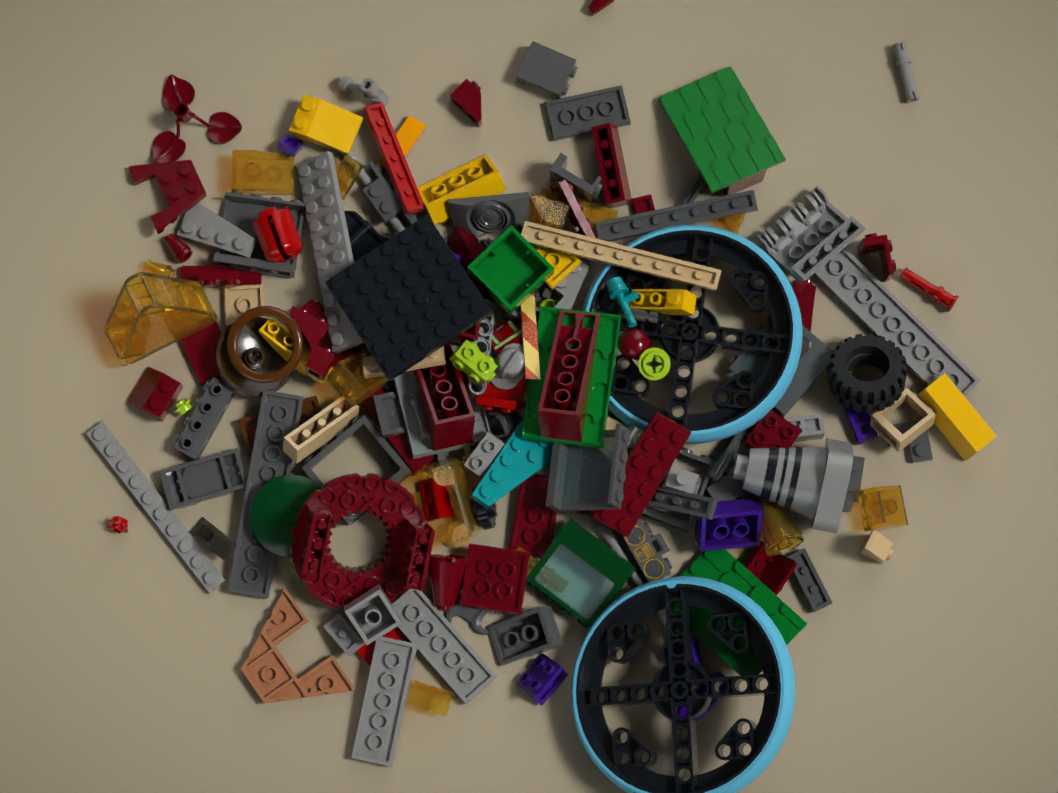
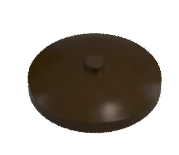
(255, 354)

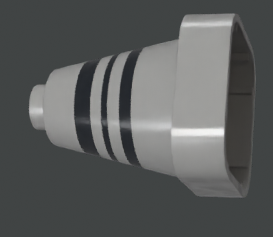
(801, 479)

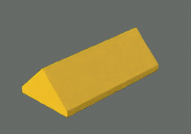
(956, 417)

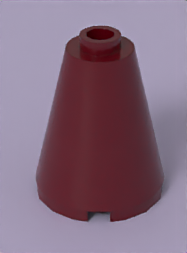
(446, 578)

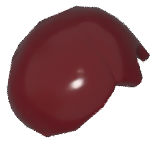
(633, 343)

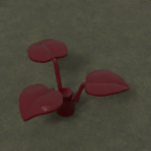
(177, 97)

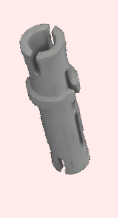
(903, 64)

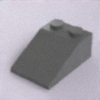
(525, 635)

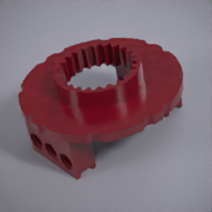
(409, 539)

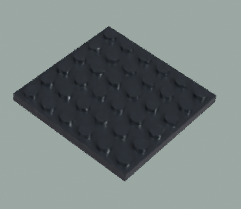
(408, 297)

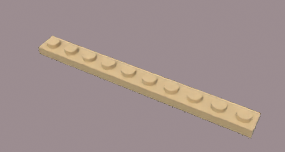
(621, 256)

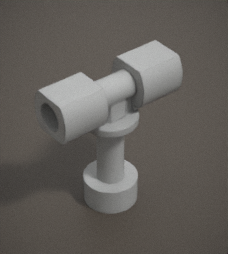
(368, 88)

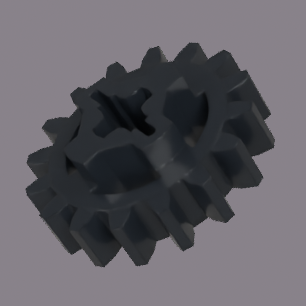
(485, 516)

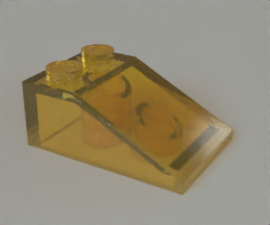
(262, 173)

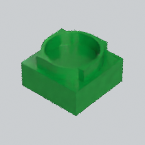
(510, 270)

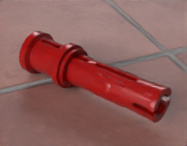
(936, 293)

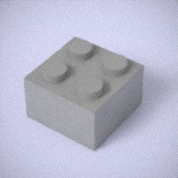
(372, 614)

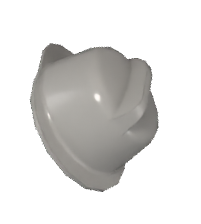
(510, 366)

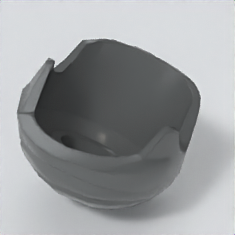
(500, 422)

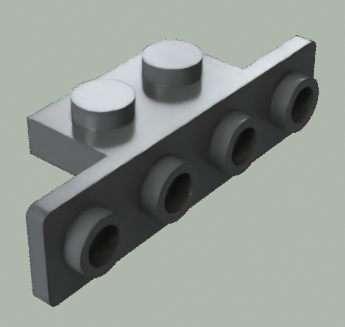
(383, 198)

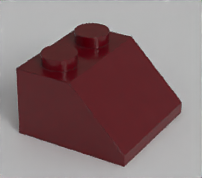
(156, 393)

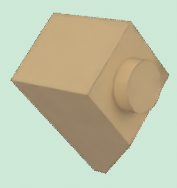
(877, 547)

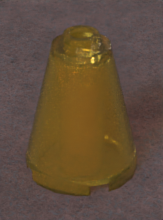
(778, 529)

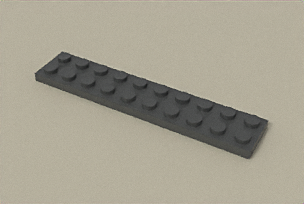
(252, 562)

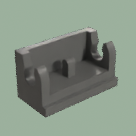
(389, 414)

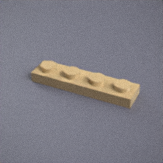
(372, 369)

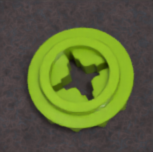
(659, 371)

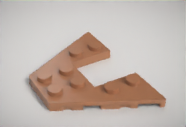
(271, 673)

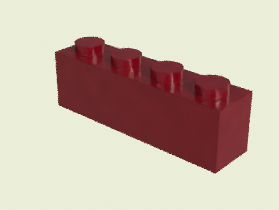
(611, 165)

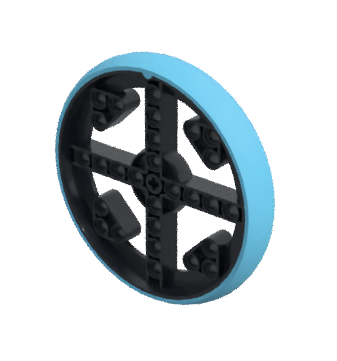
(787, 333)
(601, 643)

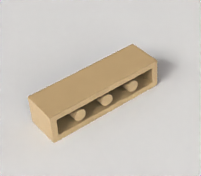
(319, 429)

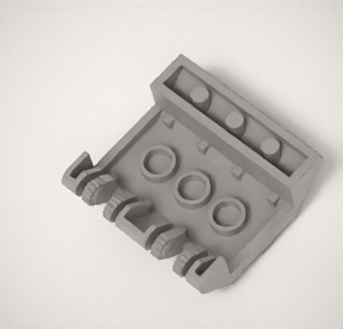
(809, 236)

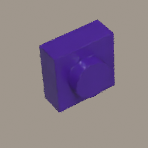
(289, 145)

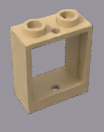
(894, 436)

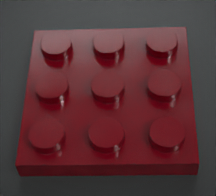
(495, 578)

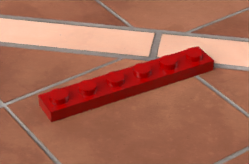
(393, 158)

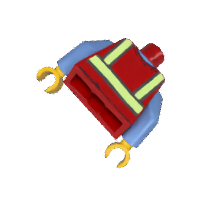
(504, 335)

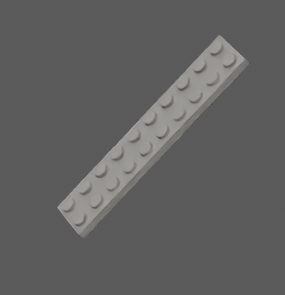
(329, 240)
(891, 319)

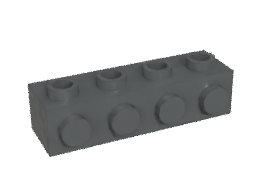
(204, 419)

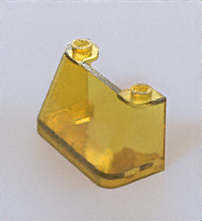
(452, 475)

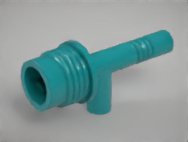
(619, 292)

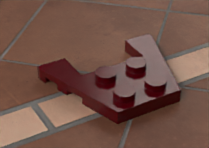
(178, 184)

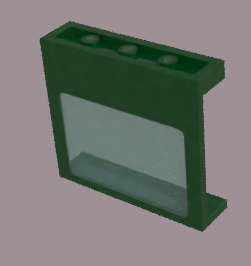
(580, 573)

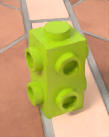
(474, 363)

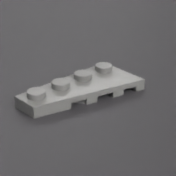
(210, 229)

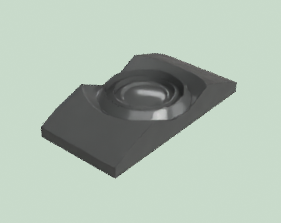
(491, 213)
(203, 479)

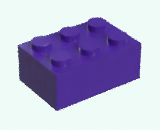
(733, 526)

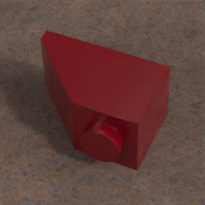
(468, 100)

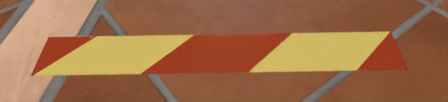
(530, 338)

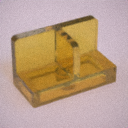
(430, 698)

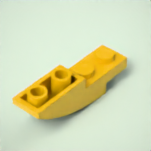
(282, 342)

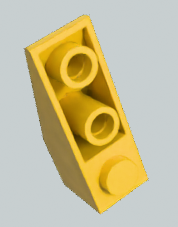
(665, 301)

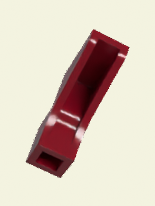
(314, 332)

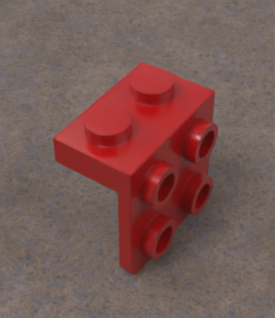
(507, 399)

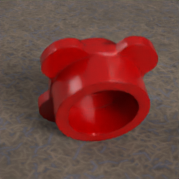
(118, 524)

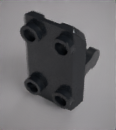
(362, 235)

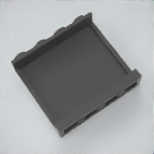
(239, 211)

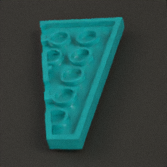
(512, 466)

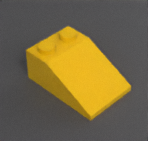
(325, 124)

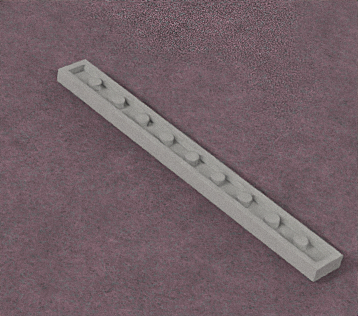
(156, 507)

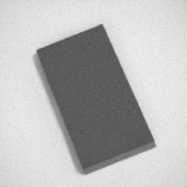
(578, 113)

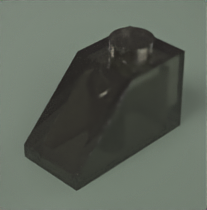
(212, 538)

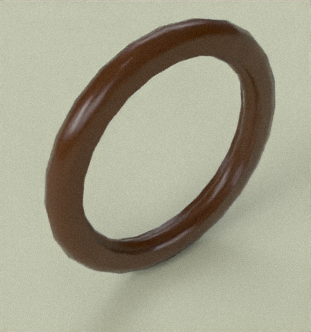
(296, 352)

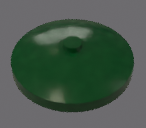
(276, 509)

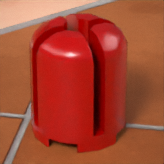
(286, 229)

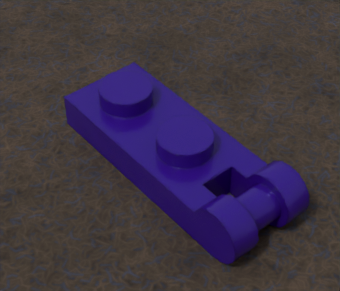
(857, 420)

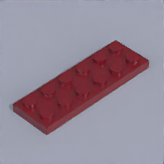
(645, 470)

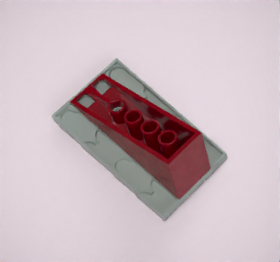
(444, 407)

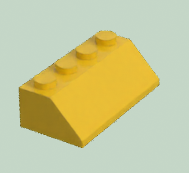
(468, 180)

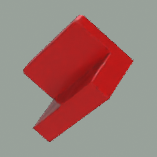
(435, 500)

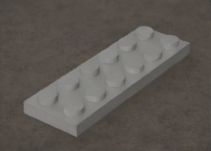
(442, 645)
(384, 701)

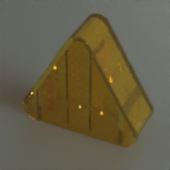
(154, 314)

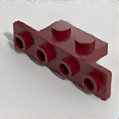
(213, 276)

